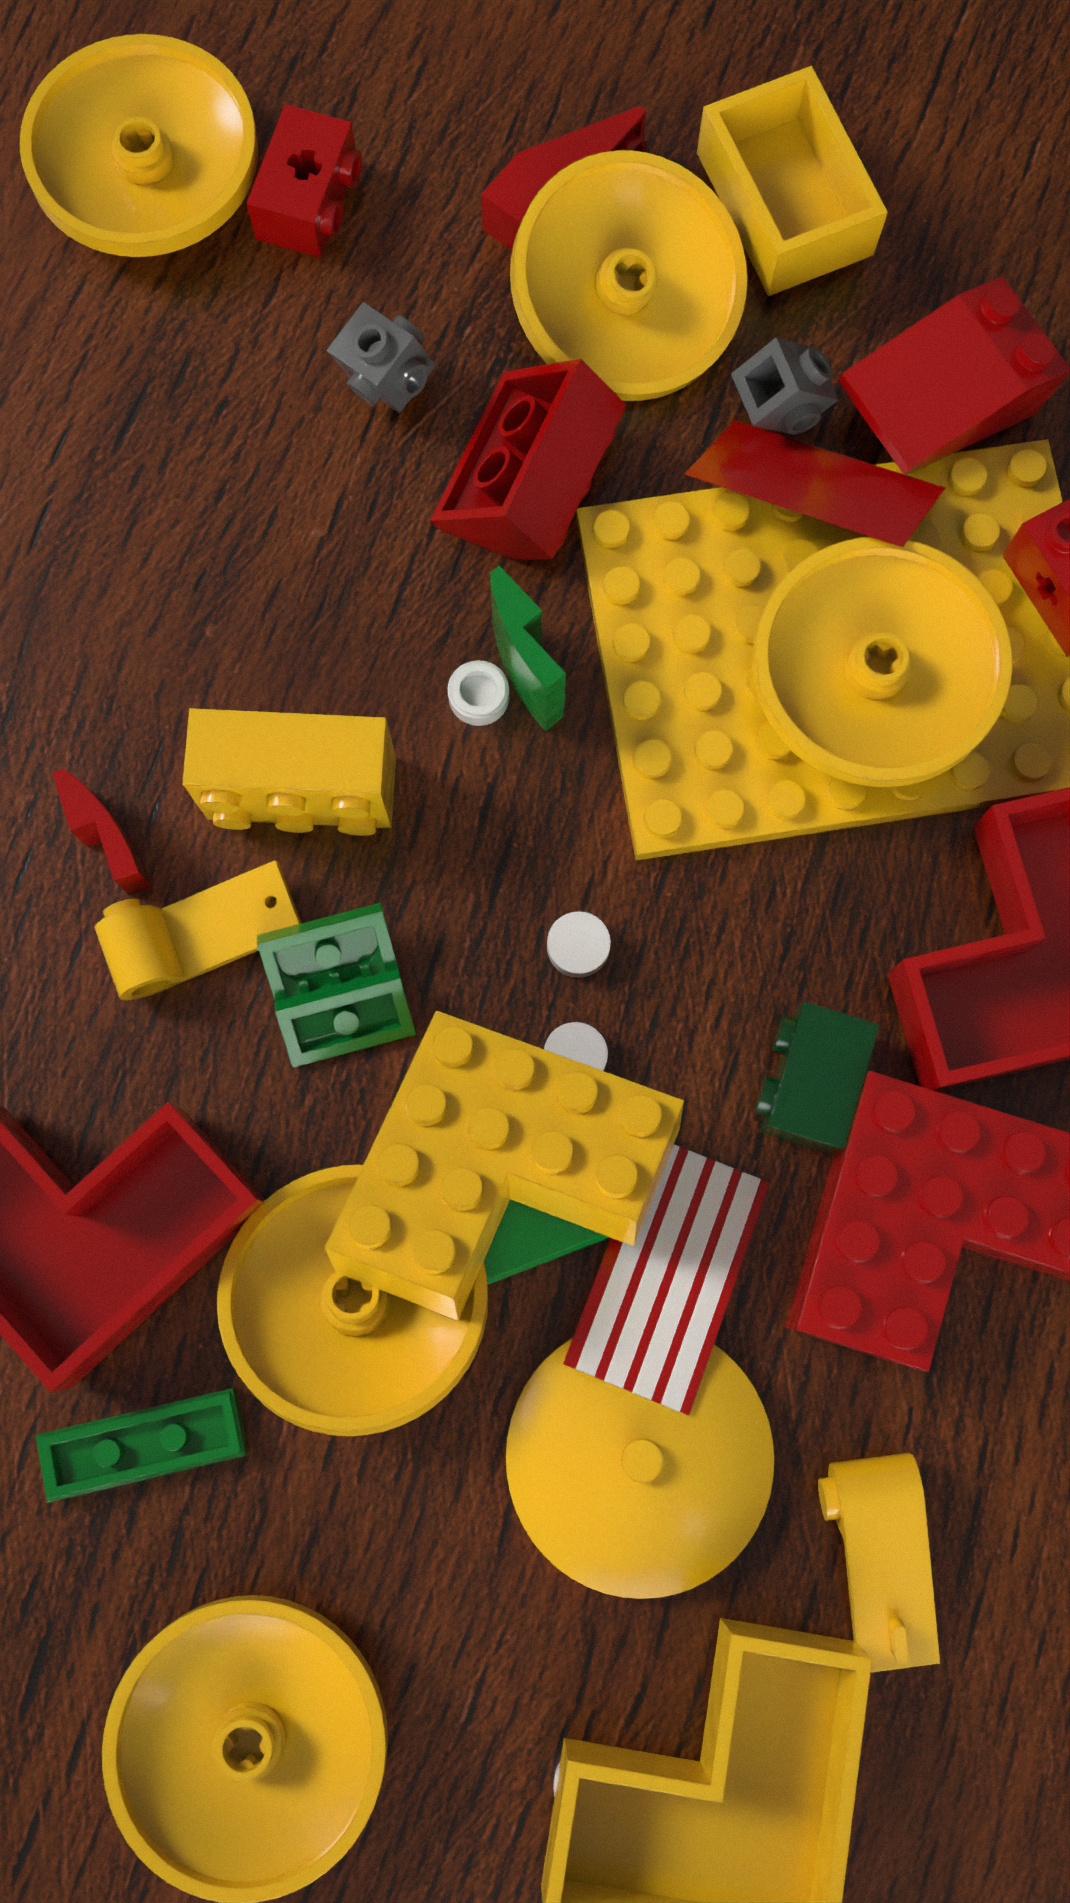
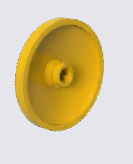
(139, 145)
(629, 272)
(881, 662)
(322, 1342)
(632, 1488)
(245, 1749)

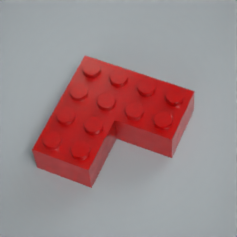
(1005, 998)
(906, 1198)
(107, 1253)

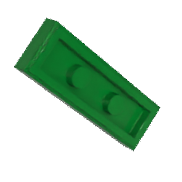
(142, 1444)

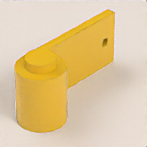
(164, 947)
(887, 1557)

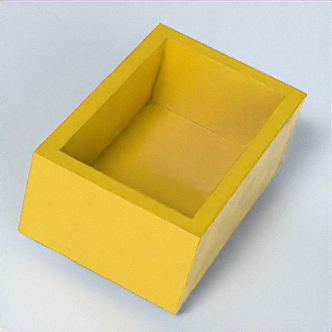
(790, 180)
(290, 770)

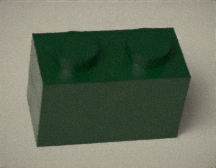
(816, 1078)

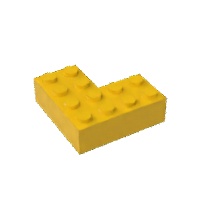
(488, 1126)
(749, 1820)

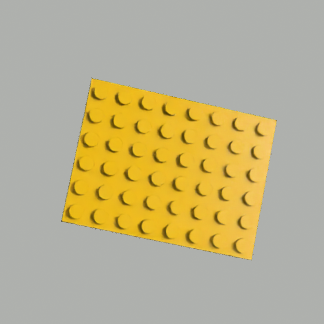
(676, 625)

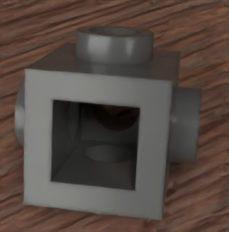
(382, 358)
(786, 386)

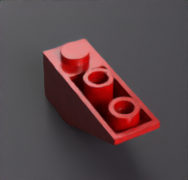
(517, 185)

